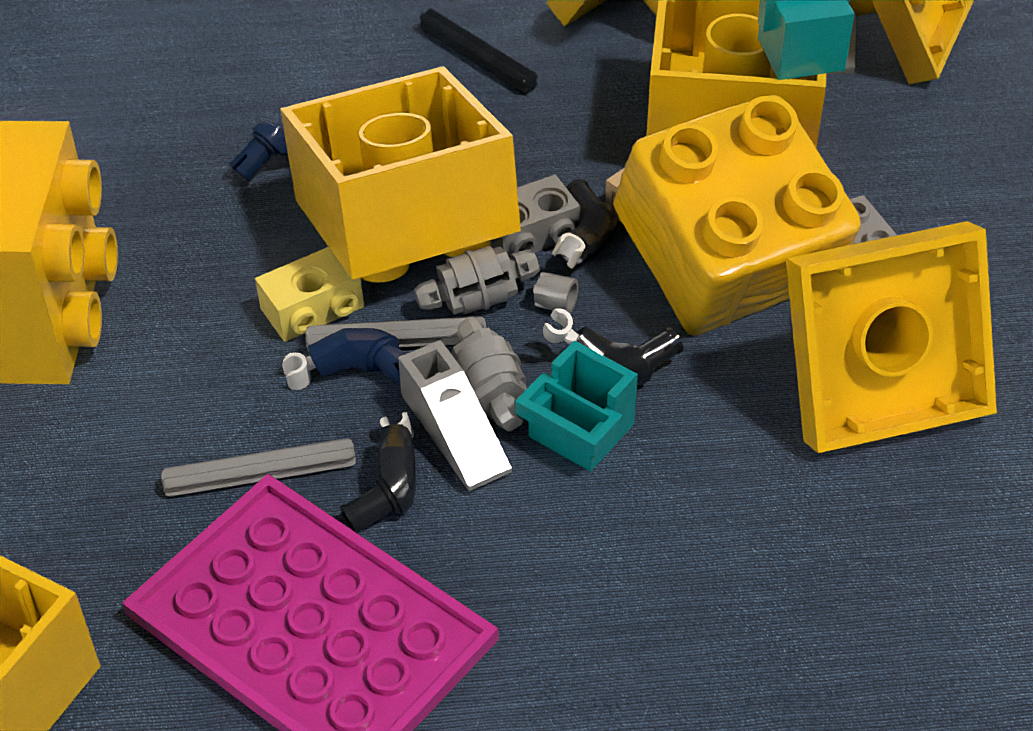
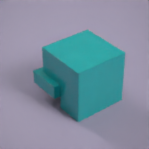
(805, 36)
(580, 406)

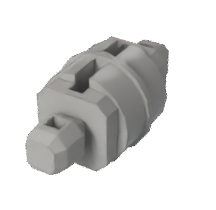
(476, 280)
(491, 371)

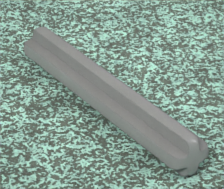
(408, 332)
(255, 466)

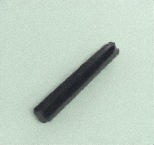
(478, 51)

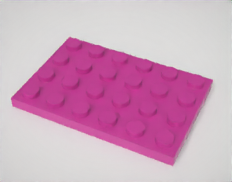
(309, 619)

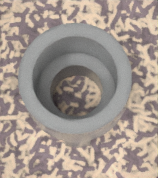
(555, 292)

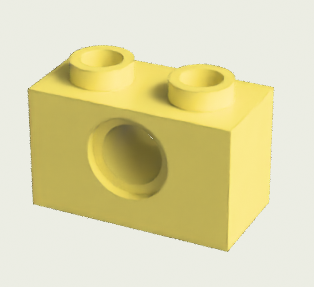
(308, 293)

